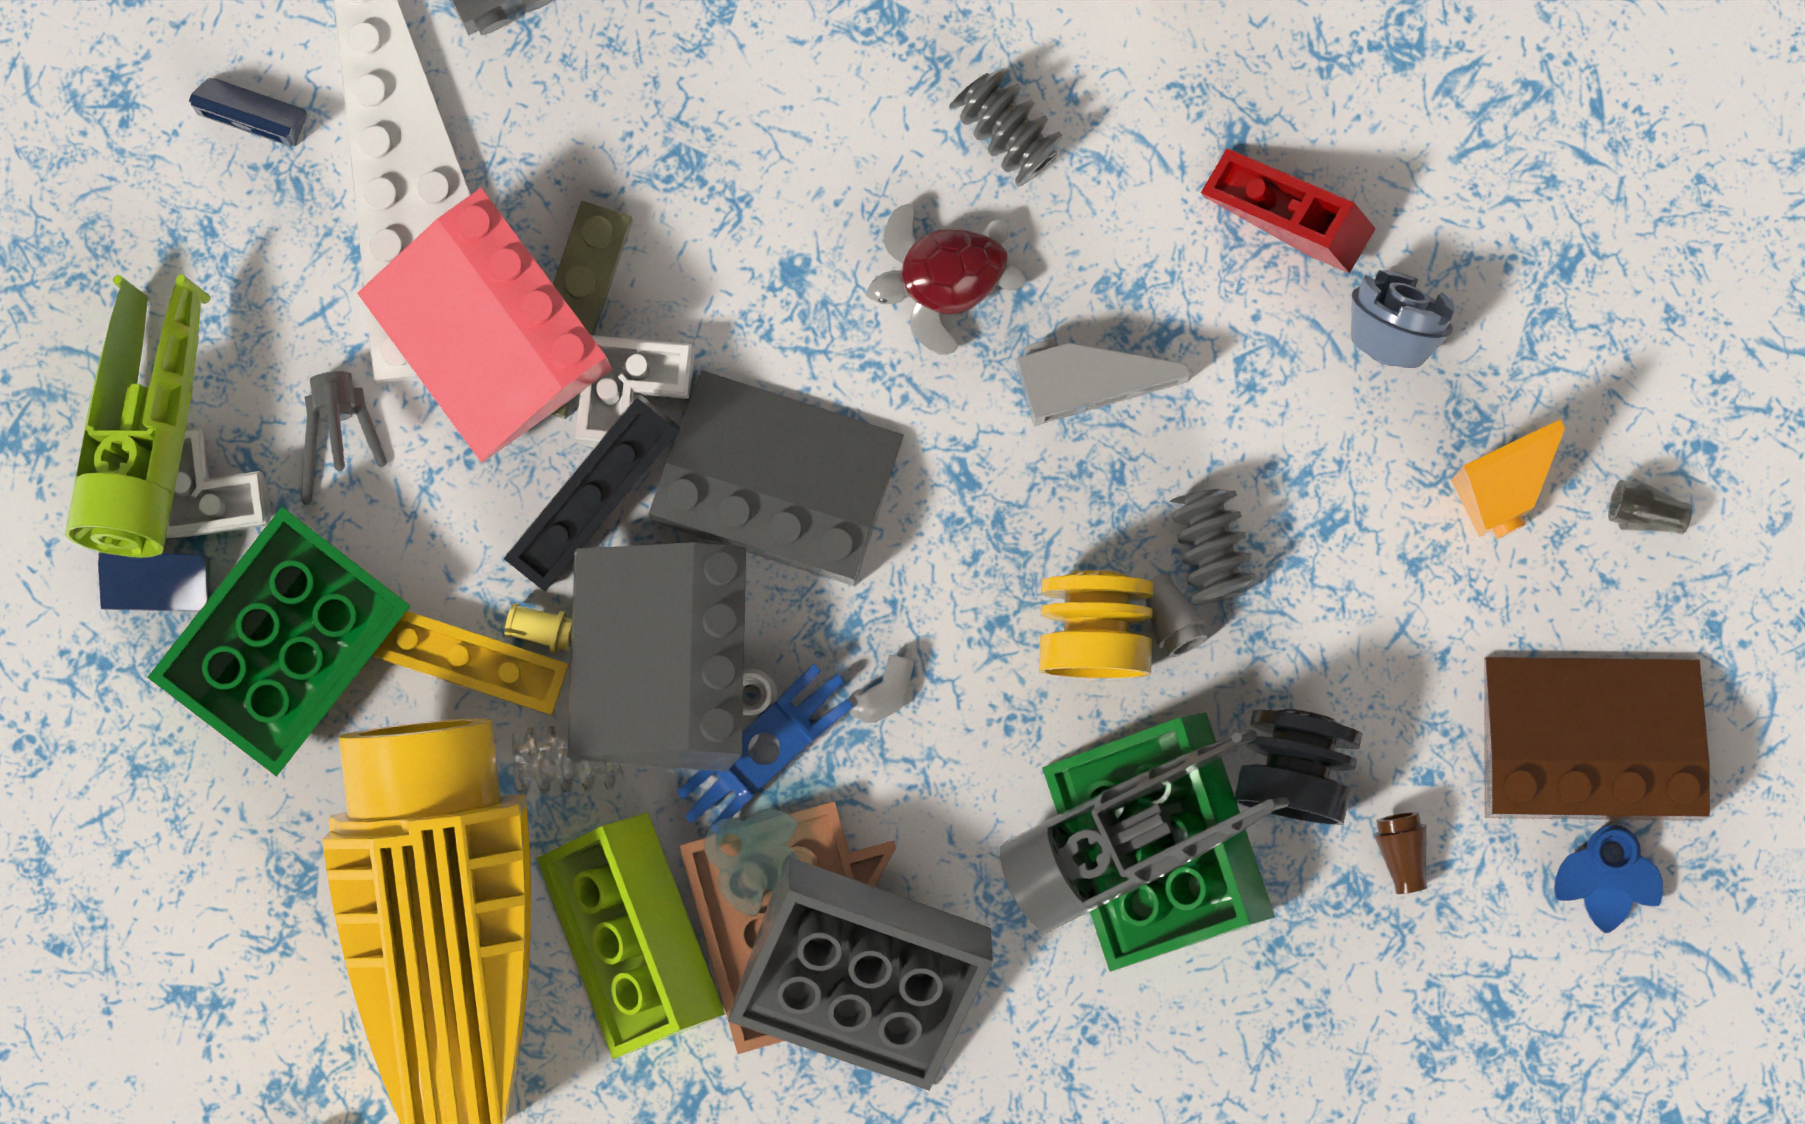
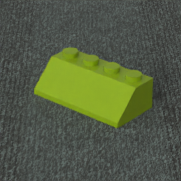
(630, 935)

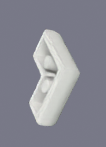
(637, 367)
(214, 504)

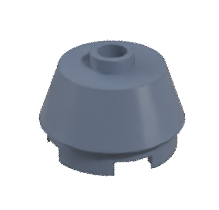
(1397, 320)

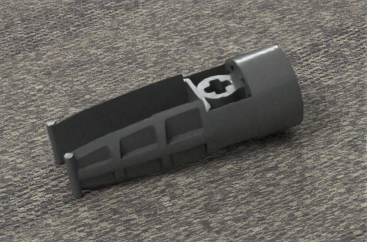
(1052, 866)

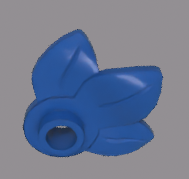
(1609, 886)

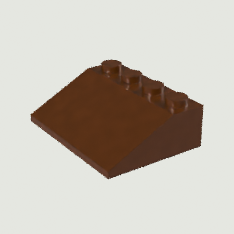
(1595, 739)

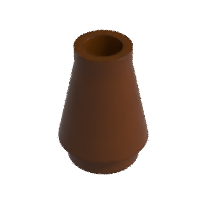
(1404, 850)

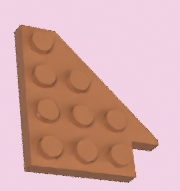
(732, 934)

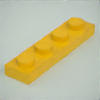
(475, 662)

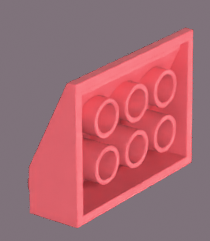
(483, 326)

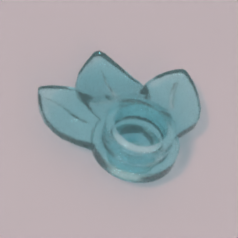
(759, 861)

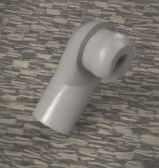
(885, 697)

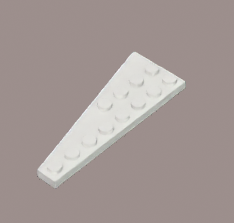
(397, 147)

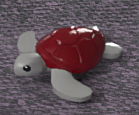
(942, 273)

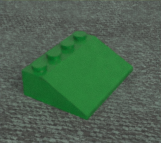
(278, 641)
(1197, 900)

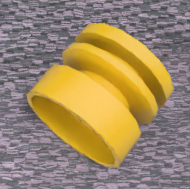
(1096, 626)

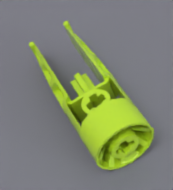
(134, 430)

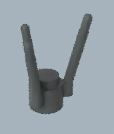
(333, 399)

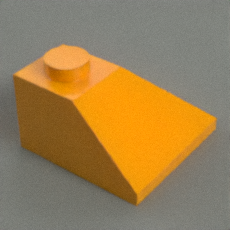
(1507, 481)

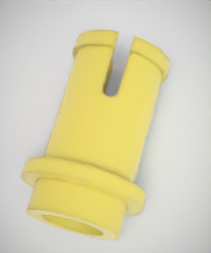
(539, 627)

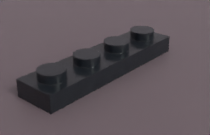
(592, 492)

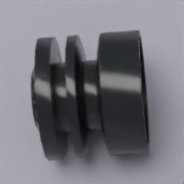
(1299, 765)

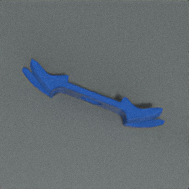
(793, 733)

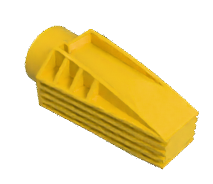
(434, 915)

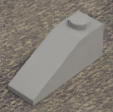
(1083, 378)

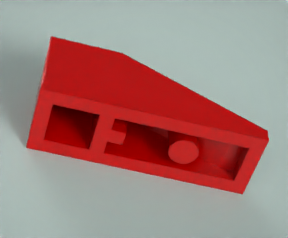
(1290, 209)

